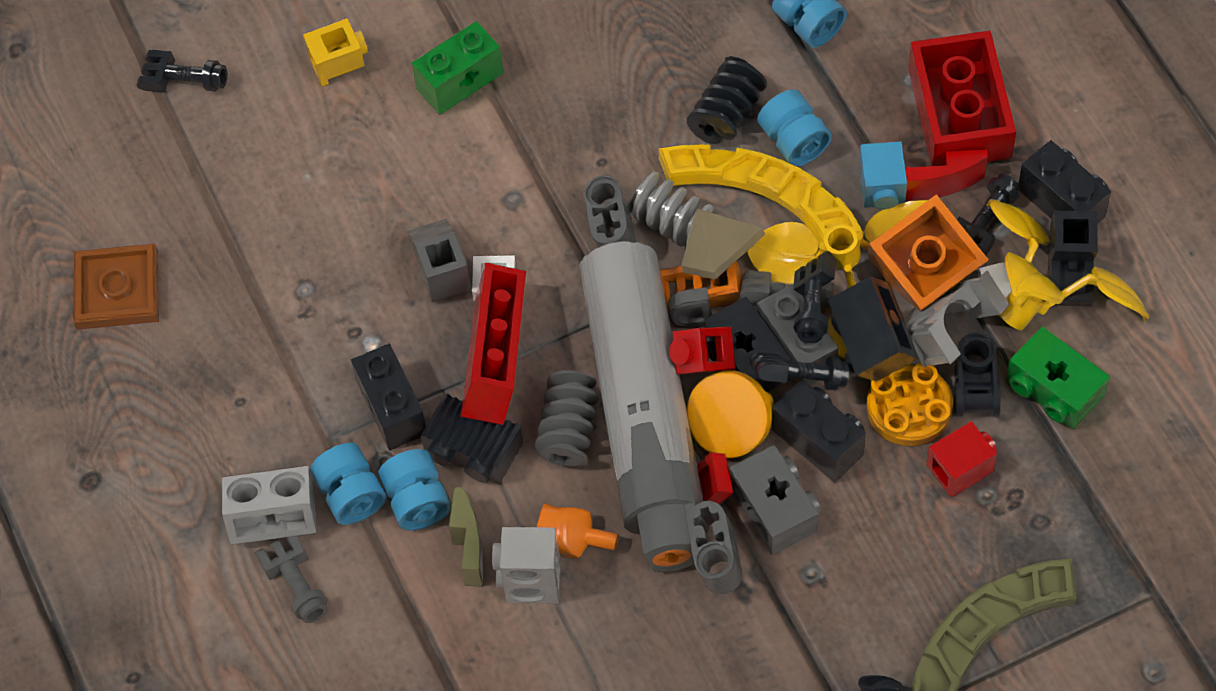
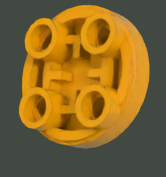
(910, 405)
(729, 413)

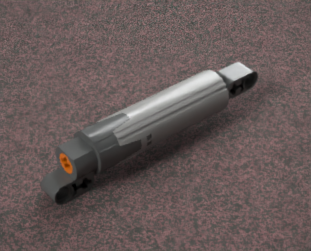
(646, 400)

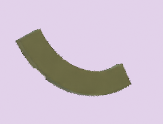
(986, 614)

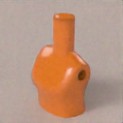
(575, 530)

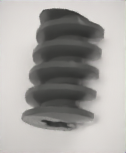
(567, 418)

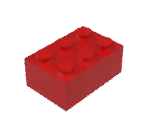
(961, 96)

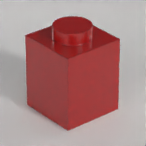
(962, 458)

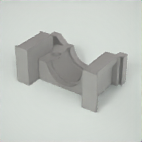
(927, 329)

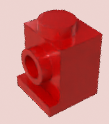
(691, 353)

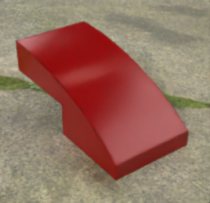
(959, 172)

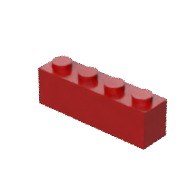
(494, 344)

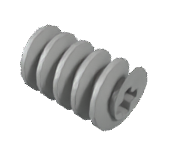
(665, 211)

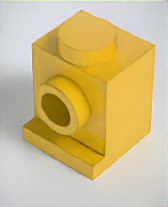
(335, 50)

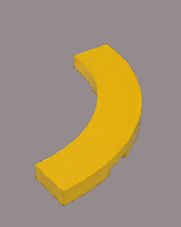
(762, 175)

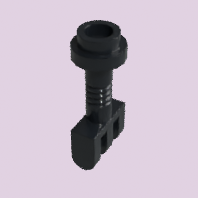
(162, 69)
(1001, 189)
(808, 281)
(774, 368)

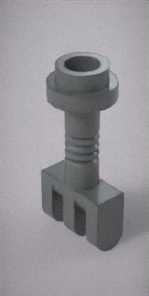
(758, 286)
(309, 604)

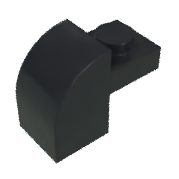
(1073, 252)

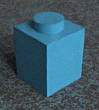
(882, 174)

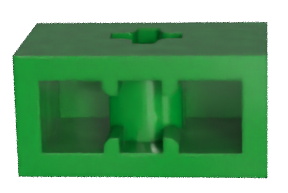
(457, 67)
(1057, 378)

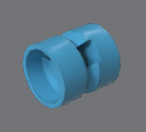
(812, 19)
(794, 127)
(347, 483)
(414, 489)

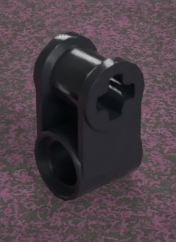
(976, 383)

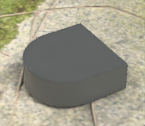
(690, 307)

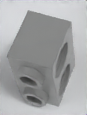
(268, 505)
(528, 564)

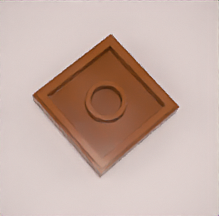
(115, 286)

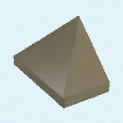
(717, 243)

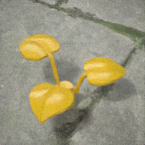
(793, 245)
(1032, 287)

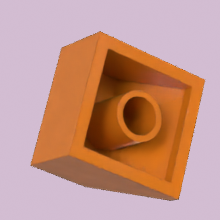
(926, 254)

